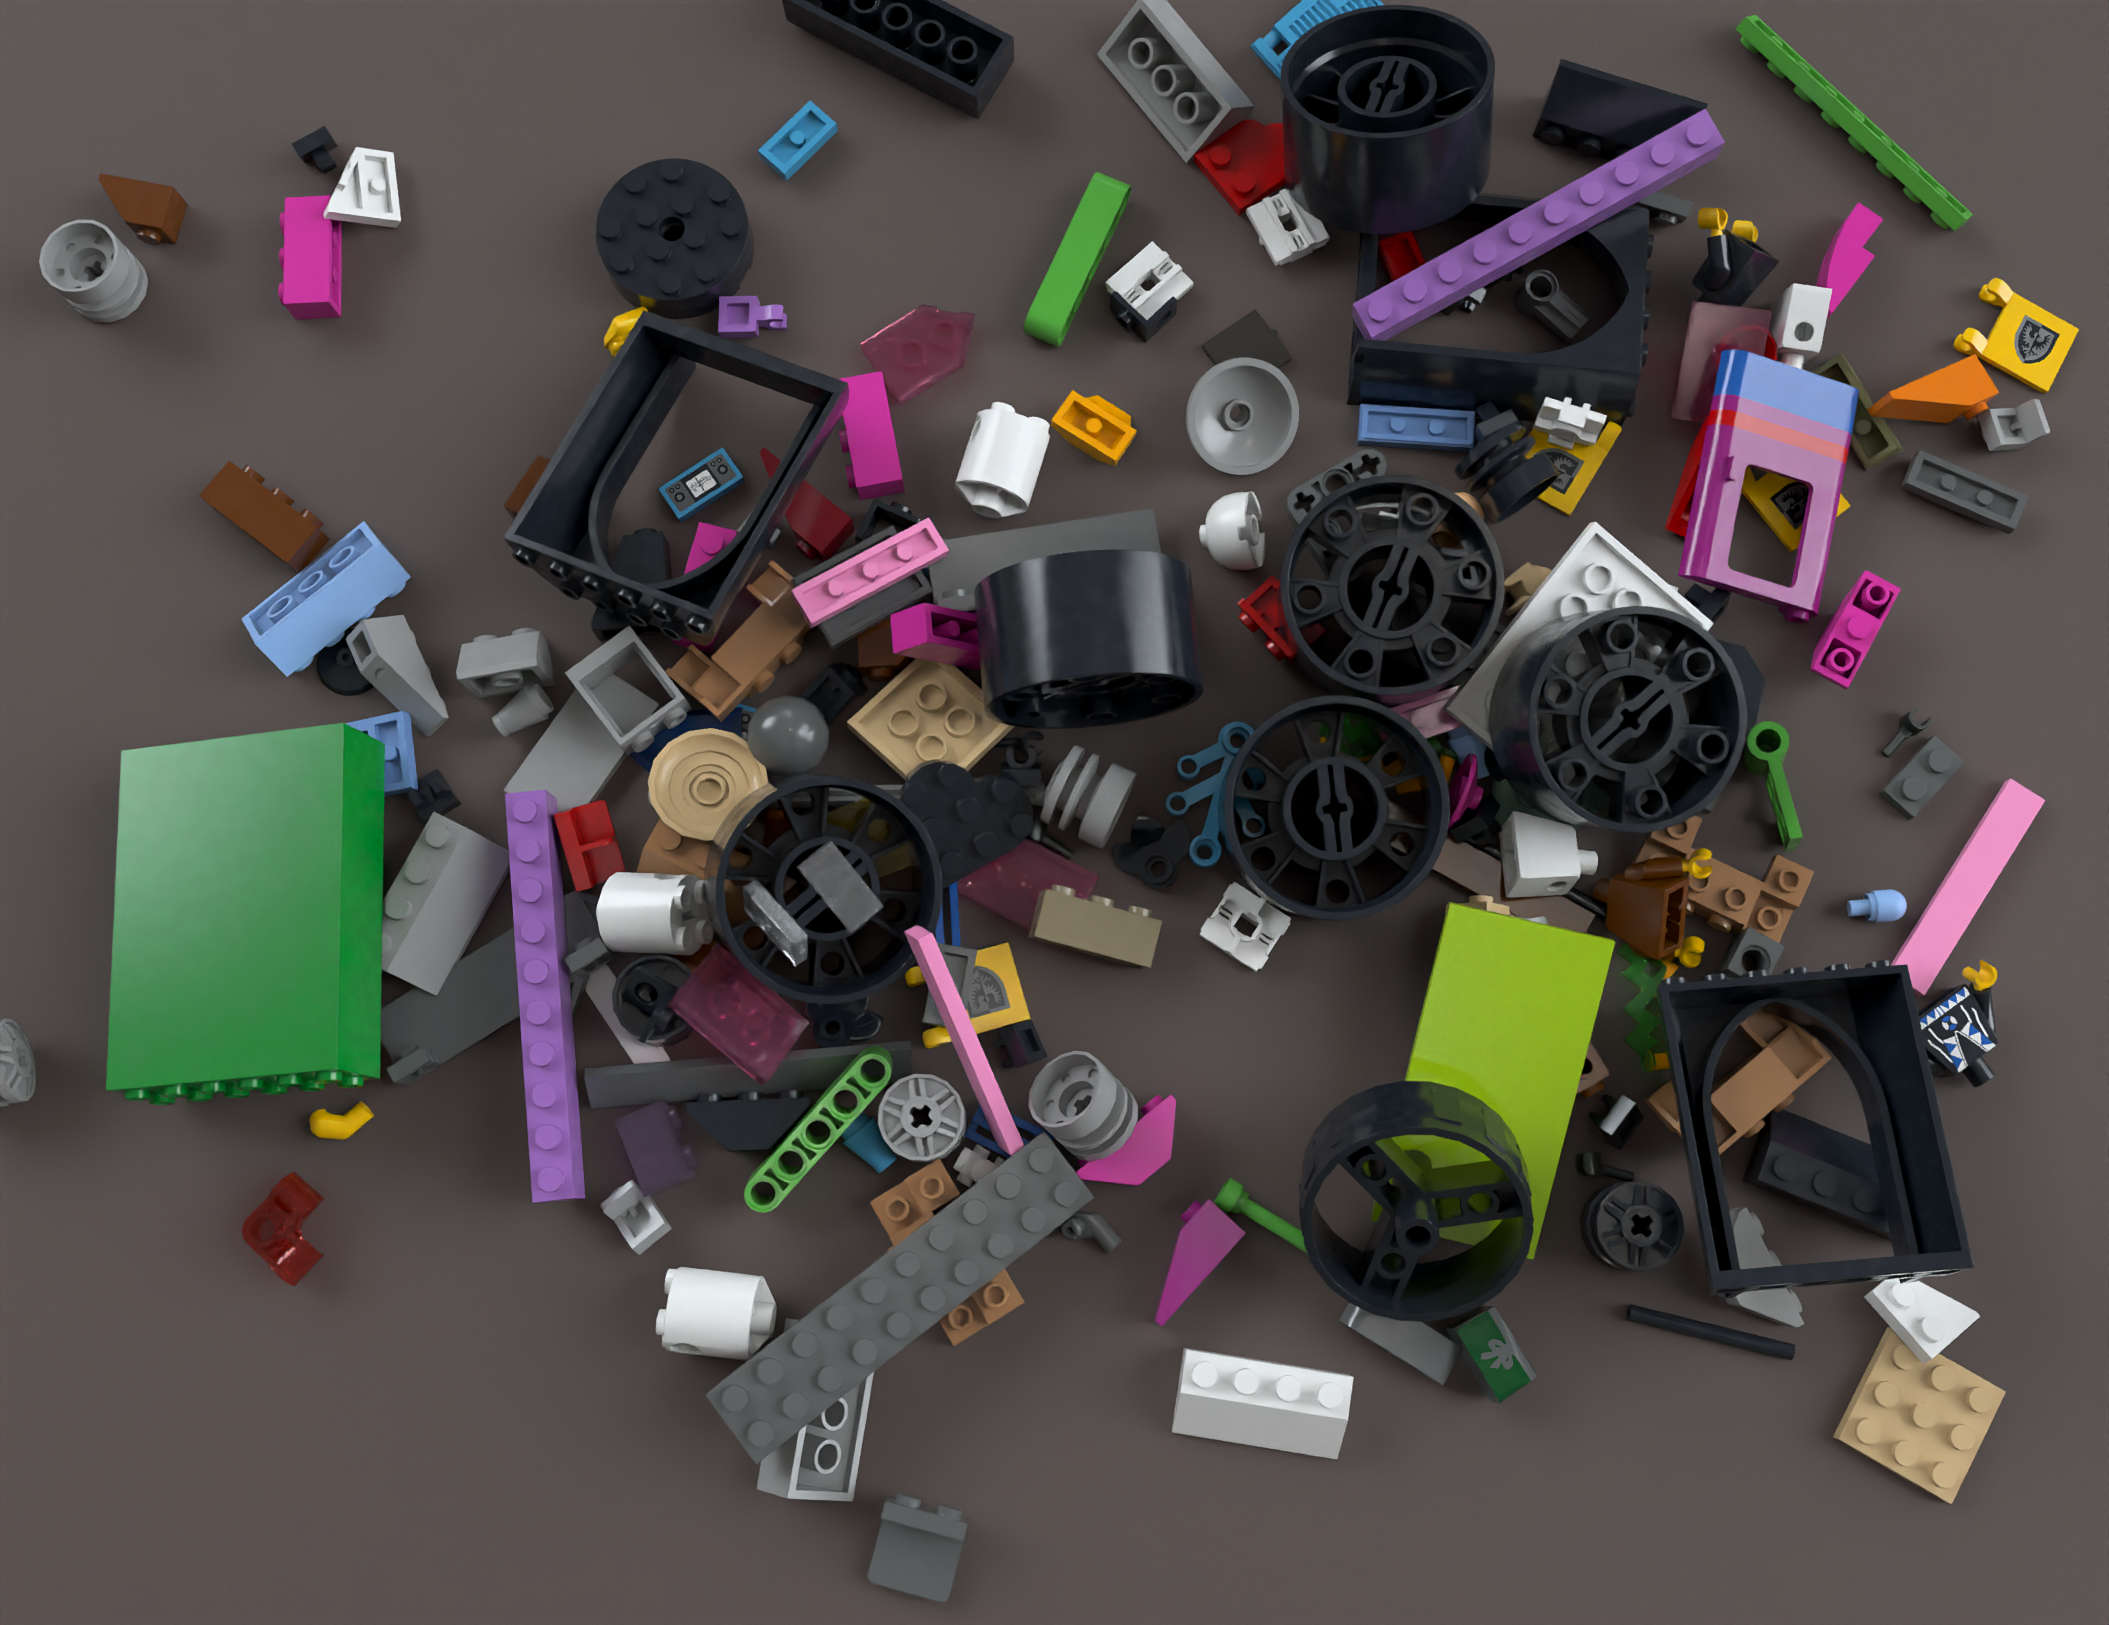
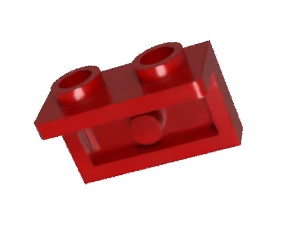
(1261, 614)

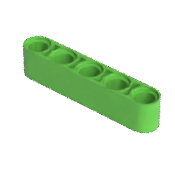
(1077, 259)
(806, 1144)

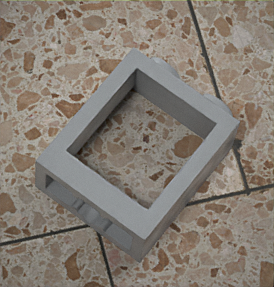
(605, 662)

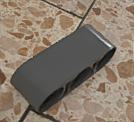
(1406, 1340)

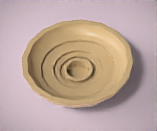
(702, 780)

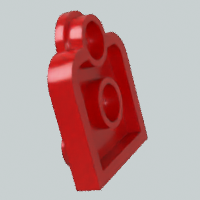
(1245, 163)

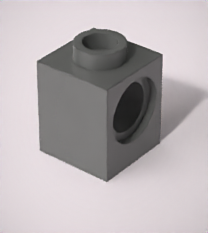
(1758, 946)

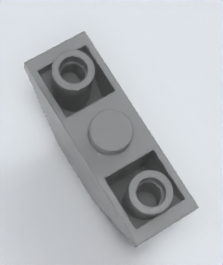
(1774, 1305)

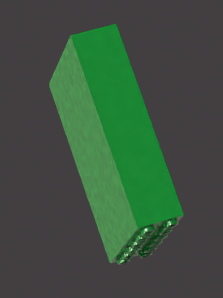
(248, 916)

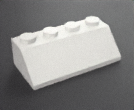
(1262, 1403)

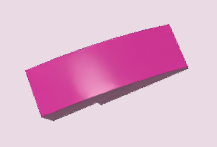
(1846, 256)

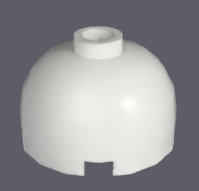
(1234, 532)

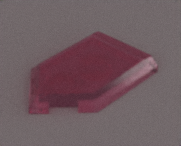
(919, 350)

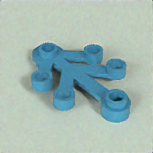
(1212, 786)

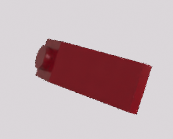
(813, 518)

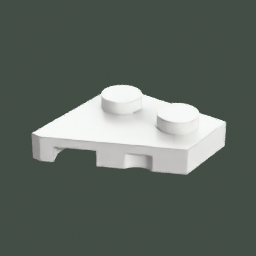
(367, 190)
(1920, 1315)

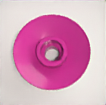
(1463, 790)

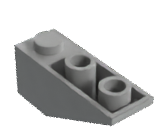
(394, 666)

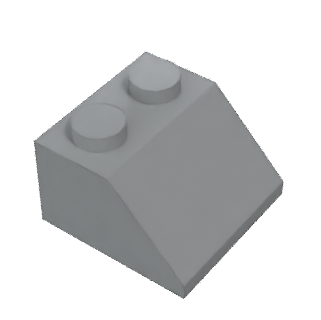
(505, 664)

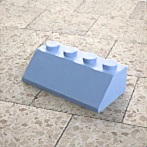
(325, 600)

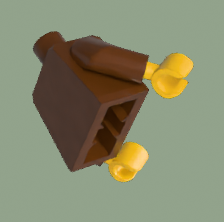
(1650, 907)

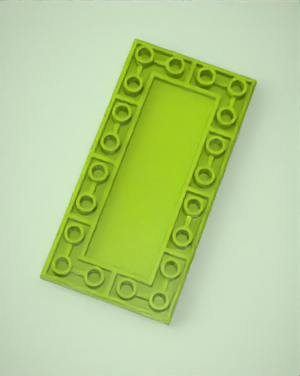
(1513, 1028)

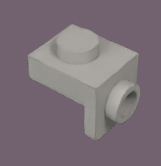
(2014, 426)
(635, 1216)

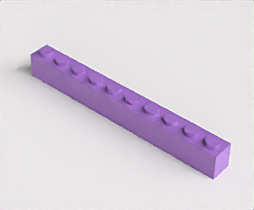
(1539, 228)
(544, 998)

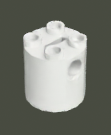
(1002, 461)
(654, 913)
(716, 1313)

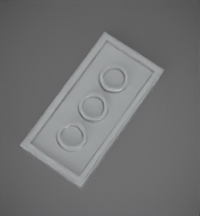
(577, 749)

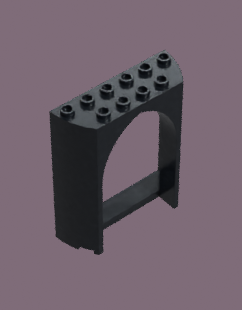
(1593, 372)
(569, 511)
(1877, 1036)

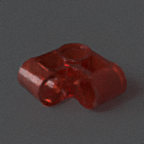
(287, 1208)

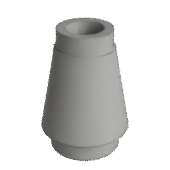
(523, 710)

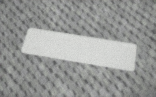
(600, 989)

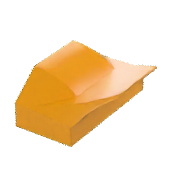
(1094, 427)

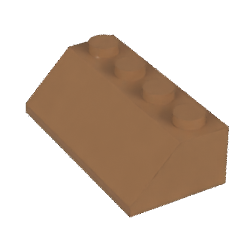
(679, 855)

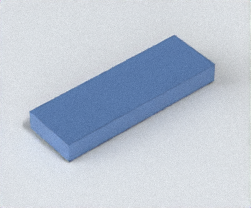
(1416, 428)

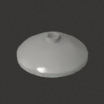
(1265, 420)

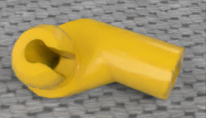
(620, 329)
(337, 1126)

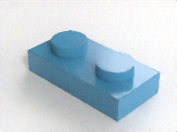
(798, 140)

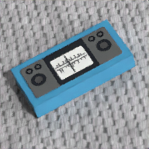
(701, 485)

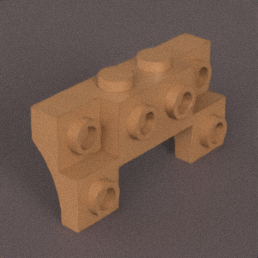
(751, 654)
(1728, 895)
(1757, 1085)
(913, 1204)

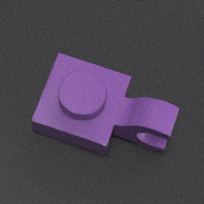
(743, 316)

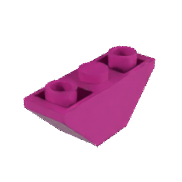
(1853, 629)
(1142, 1153)

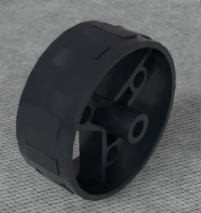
(1418, 1202)

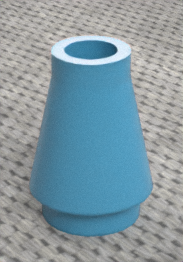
(867, 1142)

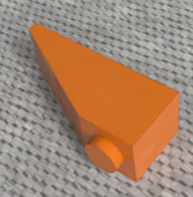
(1941, 396)

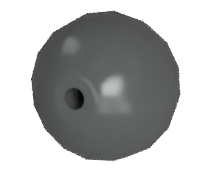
(788, 735)

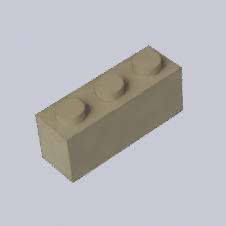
(1095, 927)

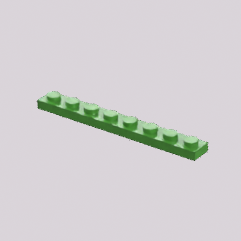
(1864, 133)

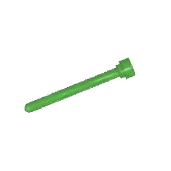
(1236, 1200)

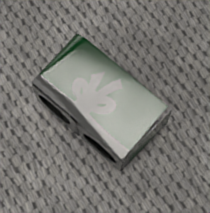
(1492, 1353)

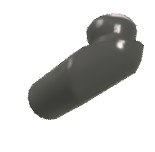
(1091, 1226)

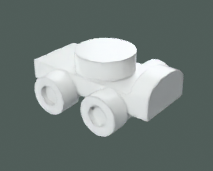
(974, 1165)

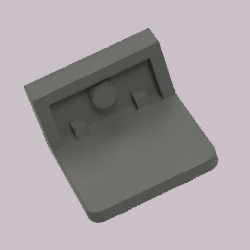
(918, 1547)

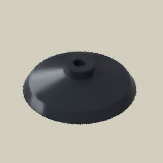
(339, 670)

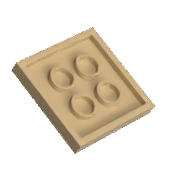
(928, 716)
(1919, 1417)

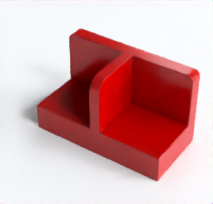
(589, 844)

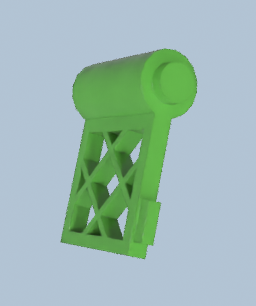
(1764, 757)

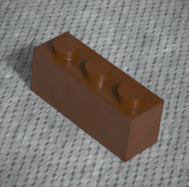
(265, 515)

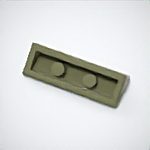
(1871, 436)

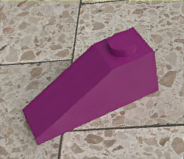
(1197, 1251)

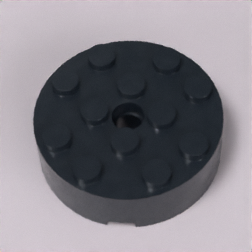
(639, 229)

